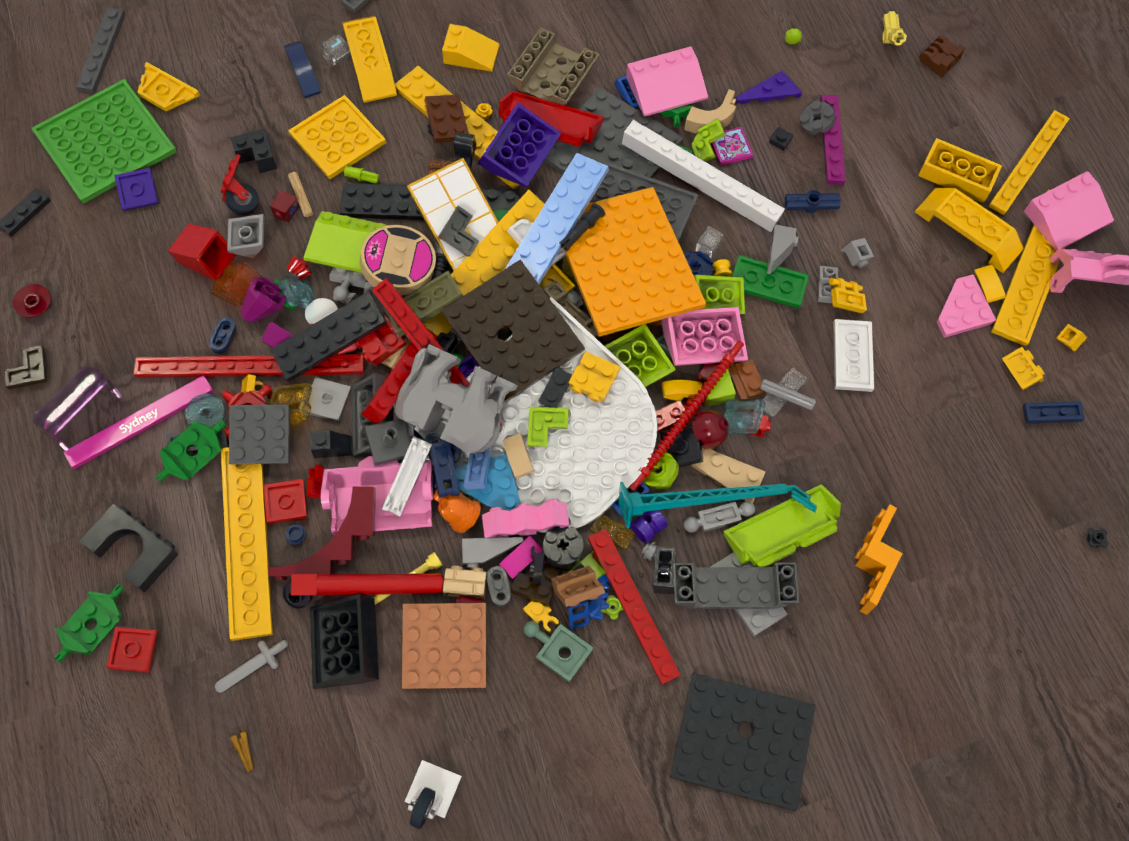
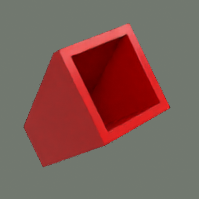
(202, 251)

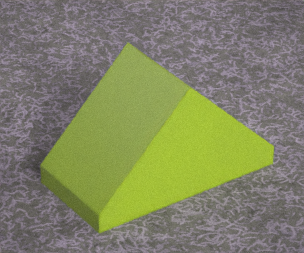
(722, 391)

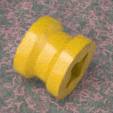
(722, 268)

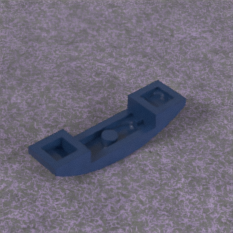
(302, 69)

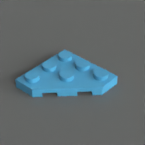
(499, 488)

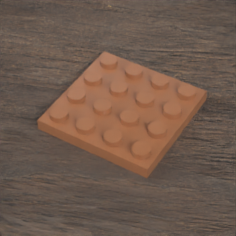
(444, 645)

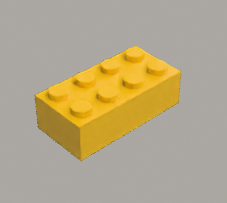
(960, 169)

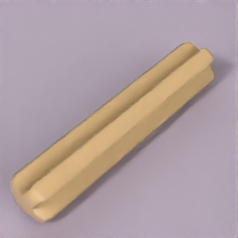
(300, 194)

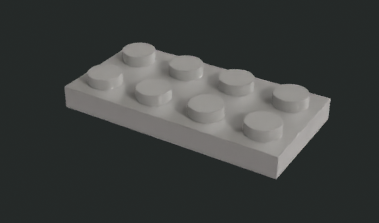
(754, 619)

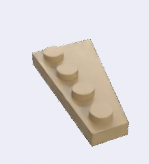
(729, 471)

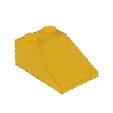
(469, 49)

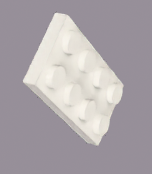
(853, 355)

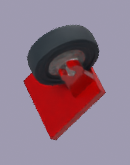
(239, 197)

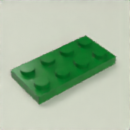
(780, 286)

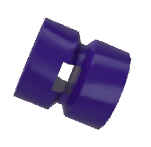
(647, 526)

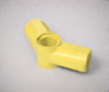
(892, 32)

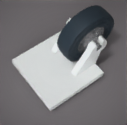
(431, 793)

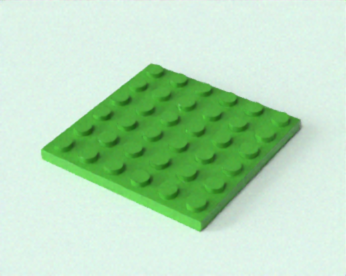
(102, 139)

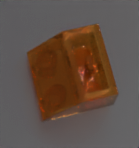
(234, 283)

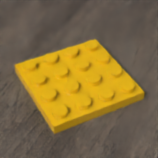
(337, 136)

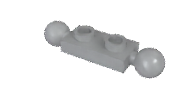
(719, 517)

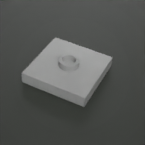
(328, 399)

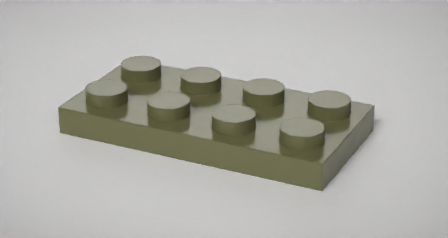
(430, 299)

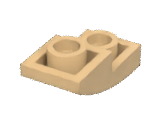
(518, 455)

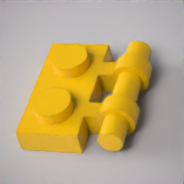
(850, 298)

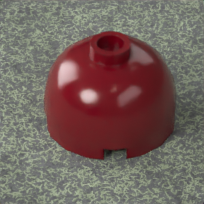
(710, 428)

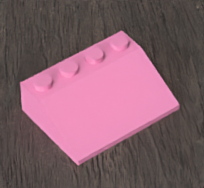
(666, 81)
(1070, 211)
(704, 336)

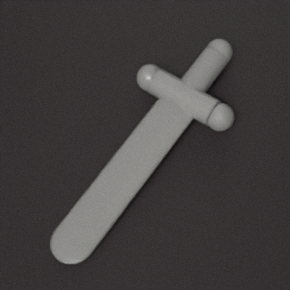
(253, 664)

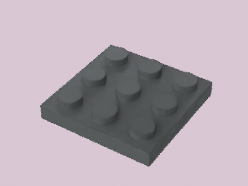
(259, 434)

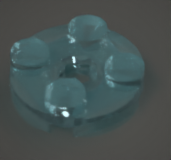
(296, 291)
(203, 402)

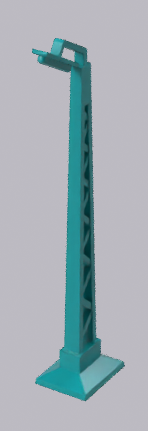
(635, 504)

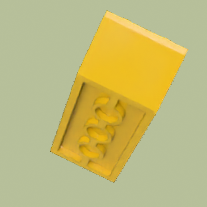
(369, 59)
(974, 223)

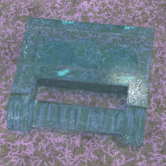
(743, 421)

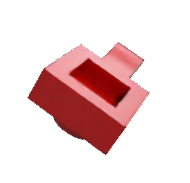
(314, 482)

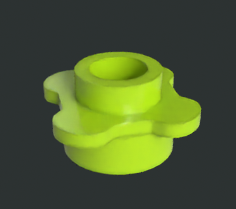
(613, 613)

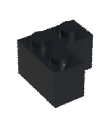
(256, 147)

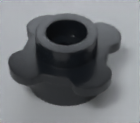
(1093, 541)

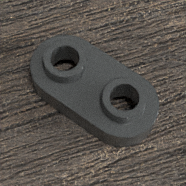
(498, 587)

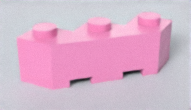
(525, 519)

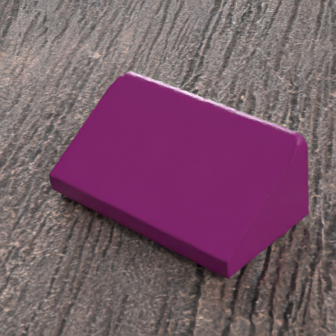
(275, 335)

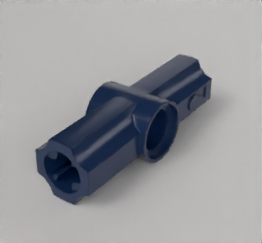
(821, 201)

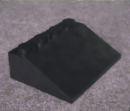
(344, 642)

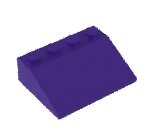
(519, 146)

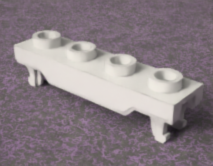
(406, 476)

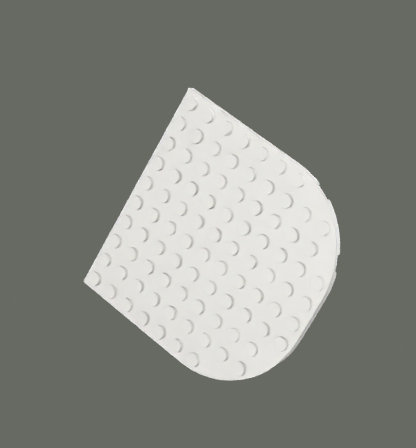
(595, 453)

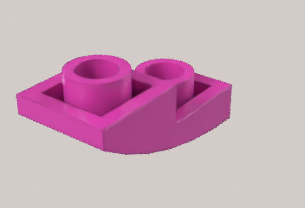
(520, 557)

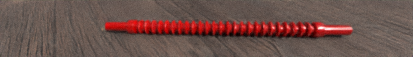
(728, 360)

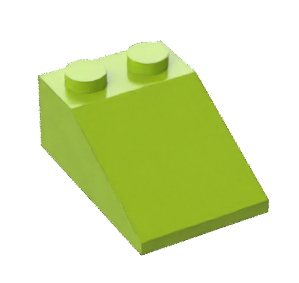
(722, 291)

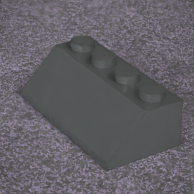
(361, 395)

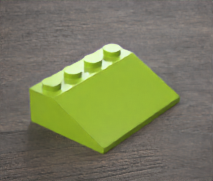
(338, 240)
(642, 355)

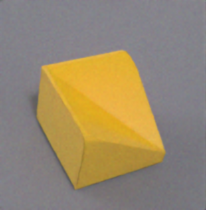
(1071, 337)

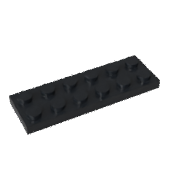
(328, 336)

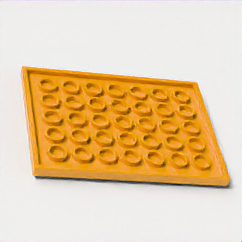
(632, 265)

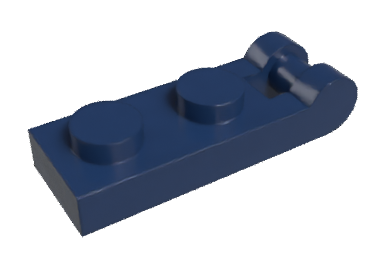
(444, 469)

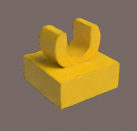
(249, 383)

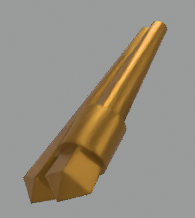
(242, 747)

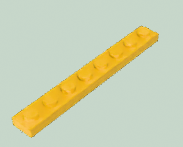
(1028, 163)

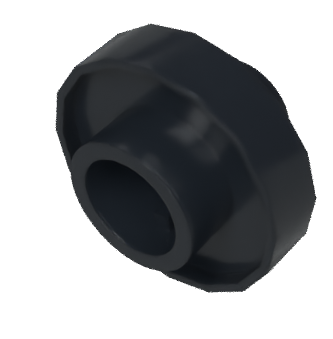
(296, 602)

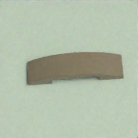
(560, 295)

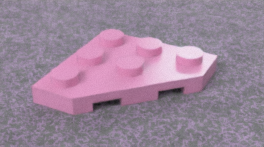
(965, 308)

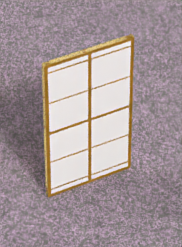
(439, 196)

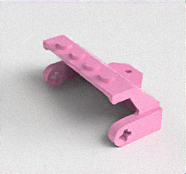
(1089, 267)
(338, 487)

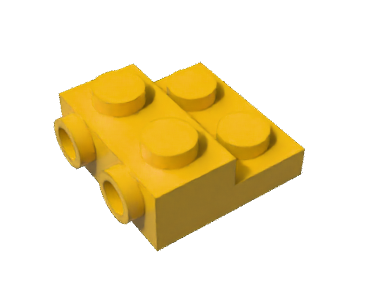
(594, 377)

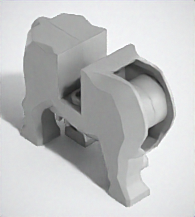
(475, 410)

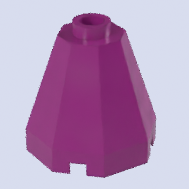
(261, 300)

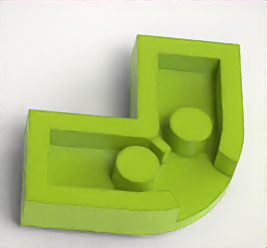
(705, 136)

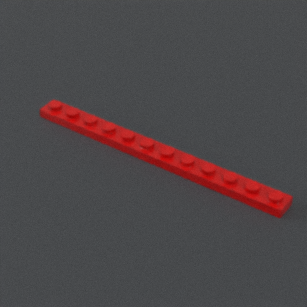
(238, 366)

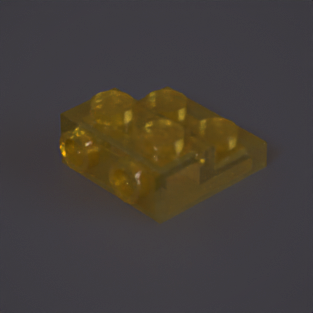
(297, 397)

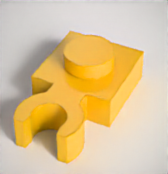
(540, 613)

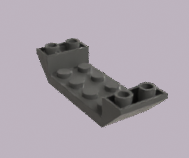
(735, 586)

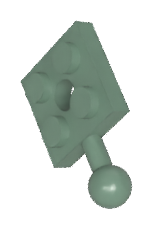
(560, 639)

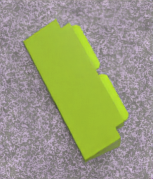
(784, 528)

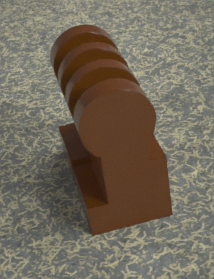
(941, 56)

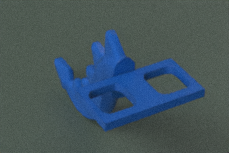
(591, 609)

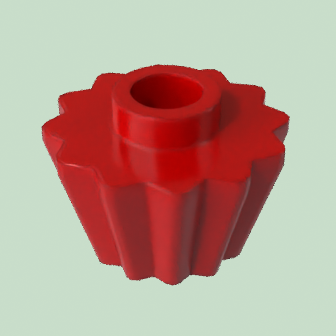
(298, 267)

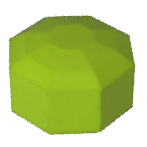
(793, 36)

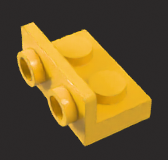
(1023, 368)

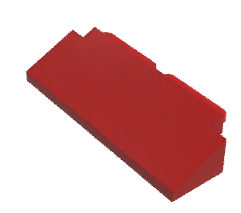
(574, 124)

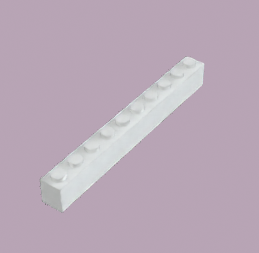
(702, 176)

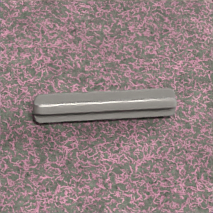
(788, 394)

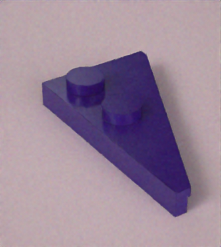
(772, 88)

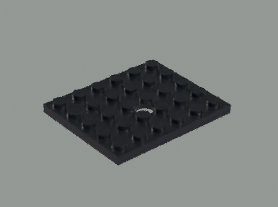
(756, 768)

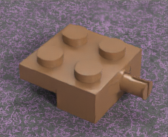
(577, 586)

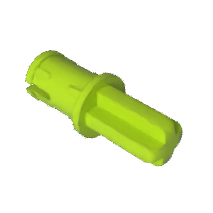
(361, 174)

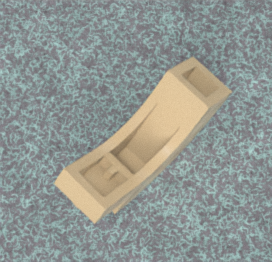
(699, 118)

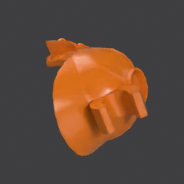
(458, 511)

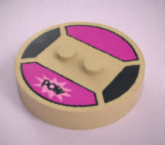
(398, 255)

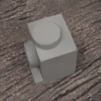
(858, 252)

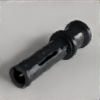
(587, 221)

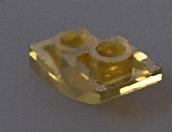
(619, 534)

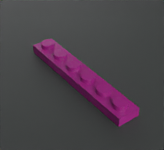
(833, 145)

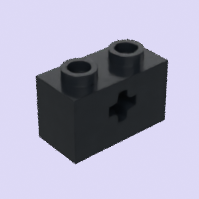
(663, 570)

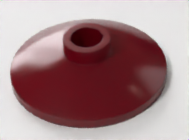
(27, 296)

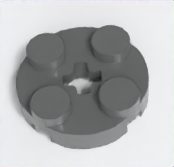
(814, 110)

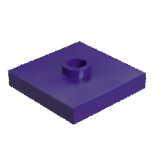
(136, 189)

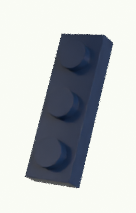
(1053, 412)

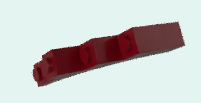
(358, 522)

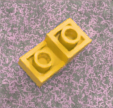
(990, 283)
(679, 389)

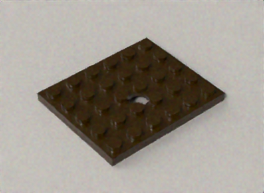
(539, 332)

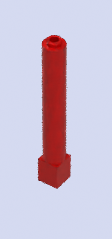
(366, 584)

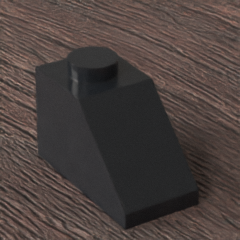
(330, 444)

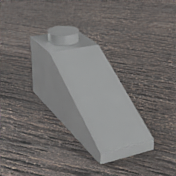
(781, 246)
(481, 550)

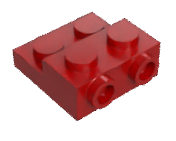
(381, 343)

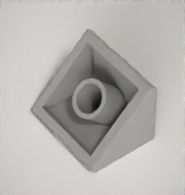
(246, 235)

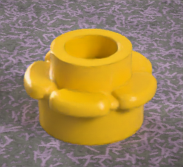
(484, 111)

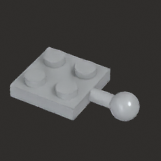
(347, 278)

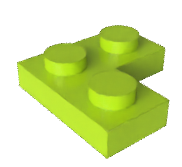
(543, 419)

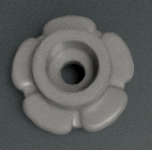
(649, 551)

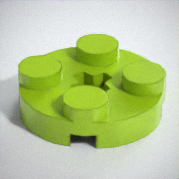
(666, 477)

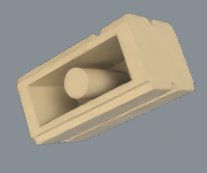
(465, 582)

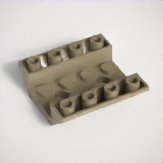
(540, 67)

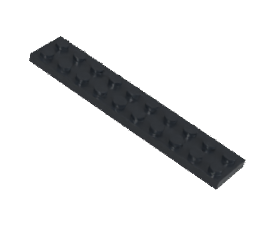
(396, 202)

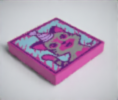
(732, 147)

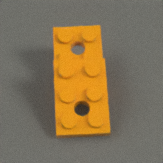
(877, 559)

